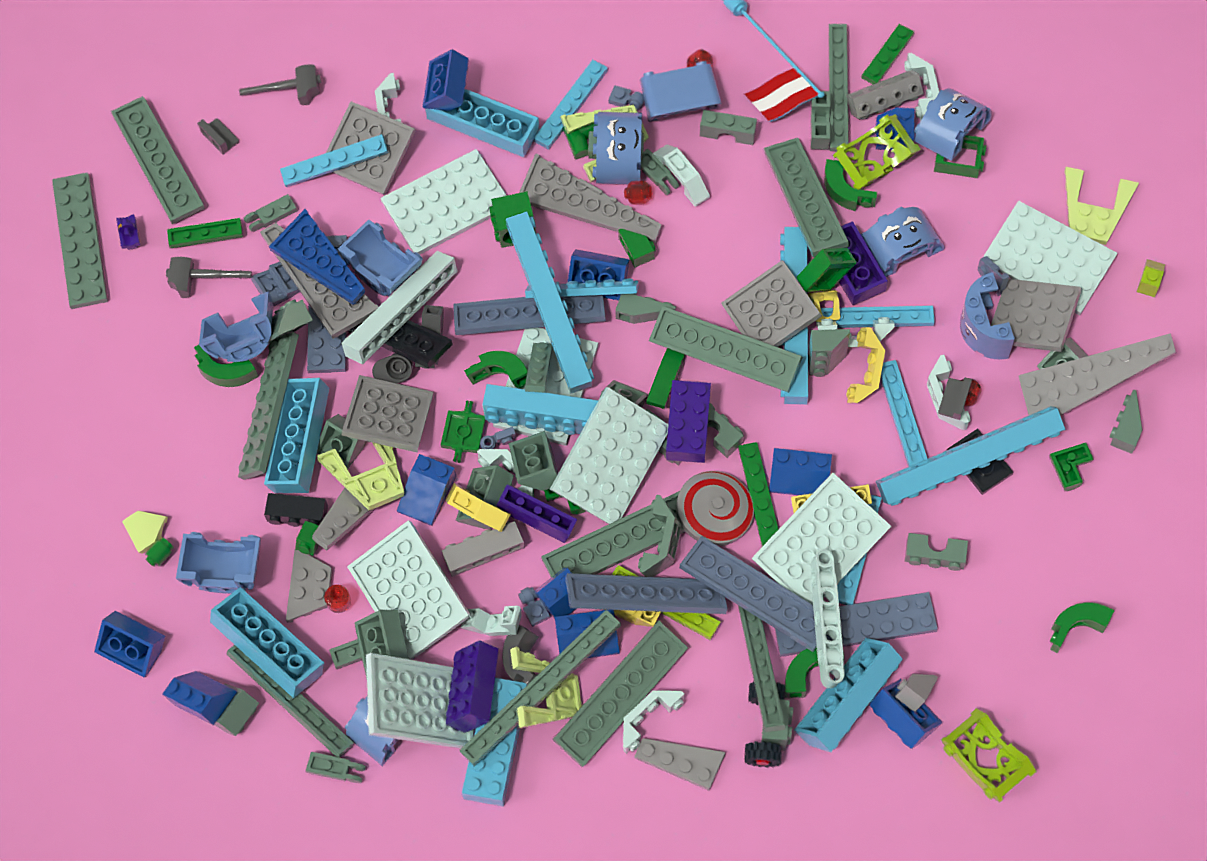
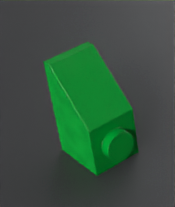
(637, 247)

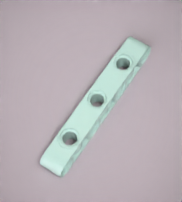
(827, 619)

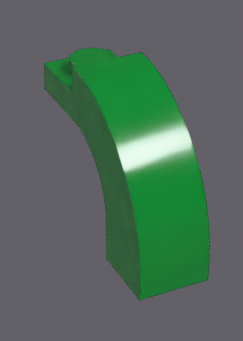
(842, 192)
(498, 362)
(224, 375)
(1082, 614)
(797, 672)

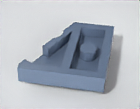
(987, 266)

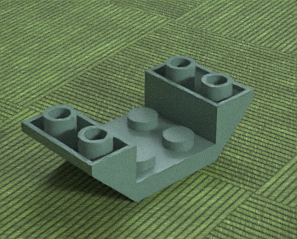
(653, 564)

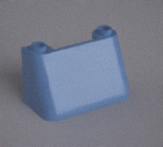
(679, 91)

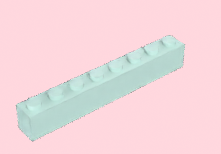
(399, 307)

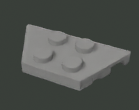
(307, 586)

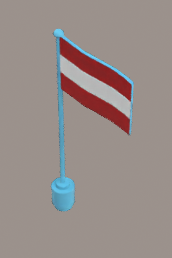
(784, 90)

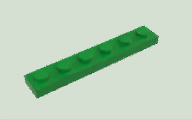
(758, 490)

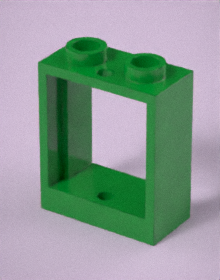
(969, 142)
(826, 269)

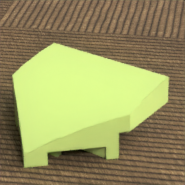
(144, 529)

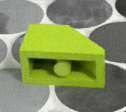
(1151, 278)

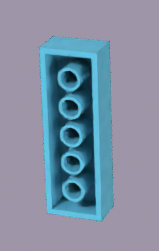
(490, 122)
(536, 409)
(297, 436)
(266, 642)
(841, 706)
(490, 777)

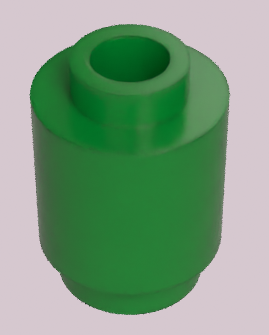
(159, 552)

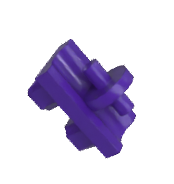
(128, 232)

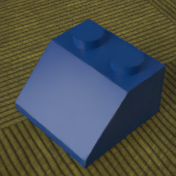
(905, 117)
(554, 594)

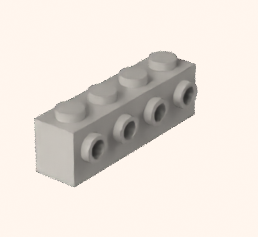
(885, 94)
(482, 548)

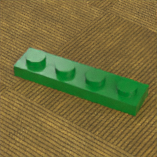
(888, 54)
(204, 233)

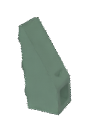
(638, 309)
(1129, 427)

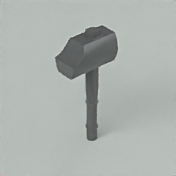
(306, 81)
(182, 271)

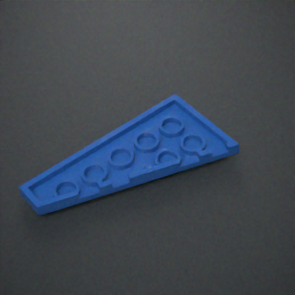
(312, 253)

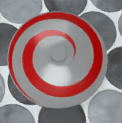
(715, 507)

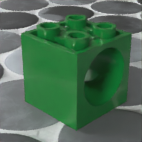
(506, 207)

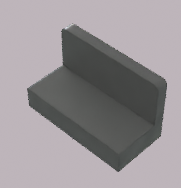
(218, 135)
(954, 398)

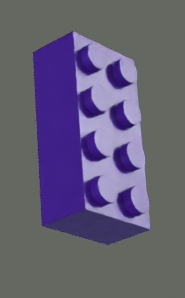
(865, 277)
(688, 421)
(472, 686)

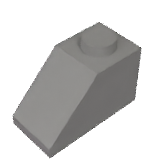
(915, 690)

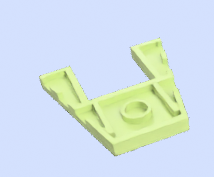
(581, 120)
(1093, 220)
(370, 487)
(561, 702)

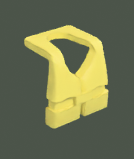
(832, 295)

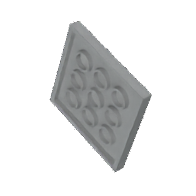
(361, 124)
(772, 307)
(1037, 313)
(387, 413)

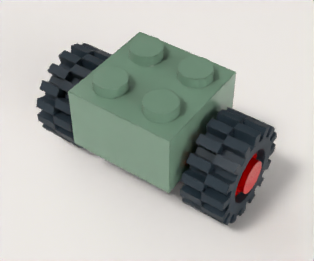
(773, 743)

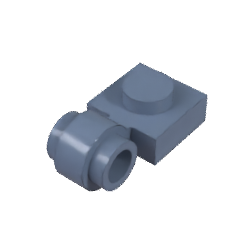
(621, 96)
(505, 437)
(534, 611)

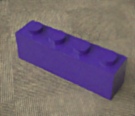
(536, 513)

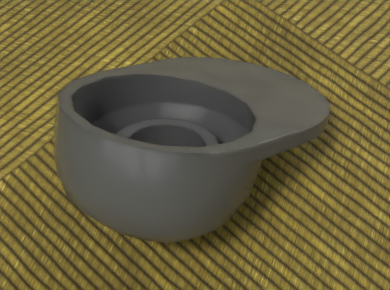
(393, 368)

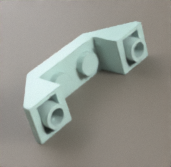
(928, 76)
(385, 91)
(683, 170)
(880, 327)
(939, 373)
(493, 457)
(494, 624)
(668, 699)

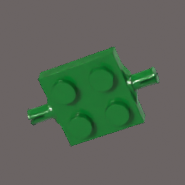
(463, 431)

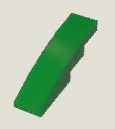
(662, 384)

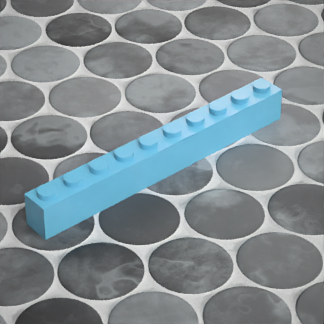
(795, 258)
(548, 302)
(970, 455)

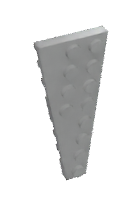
(575, 198)
(1088, 377)

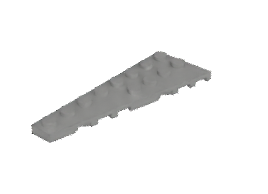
(331, 309)

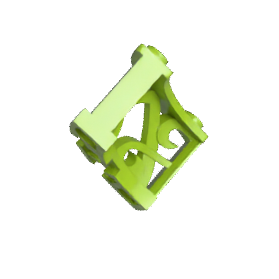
(865, 176)
(985, 728)

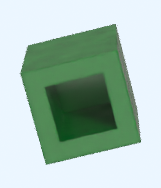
(304, 540)

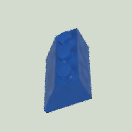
(446, 81)
(597, 267)
(798, 471)
(571, 626)
(129, 643)
(199, 695)
(907, 724)

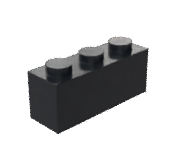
(294, 509)

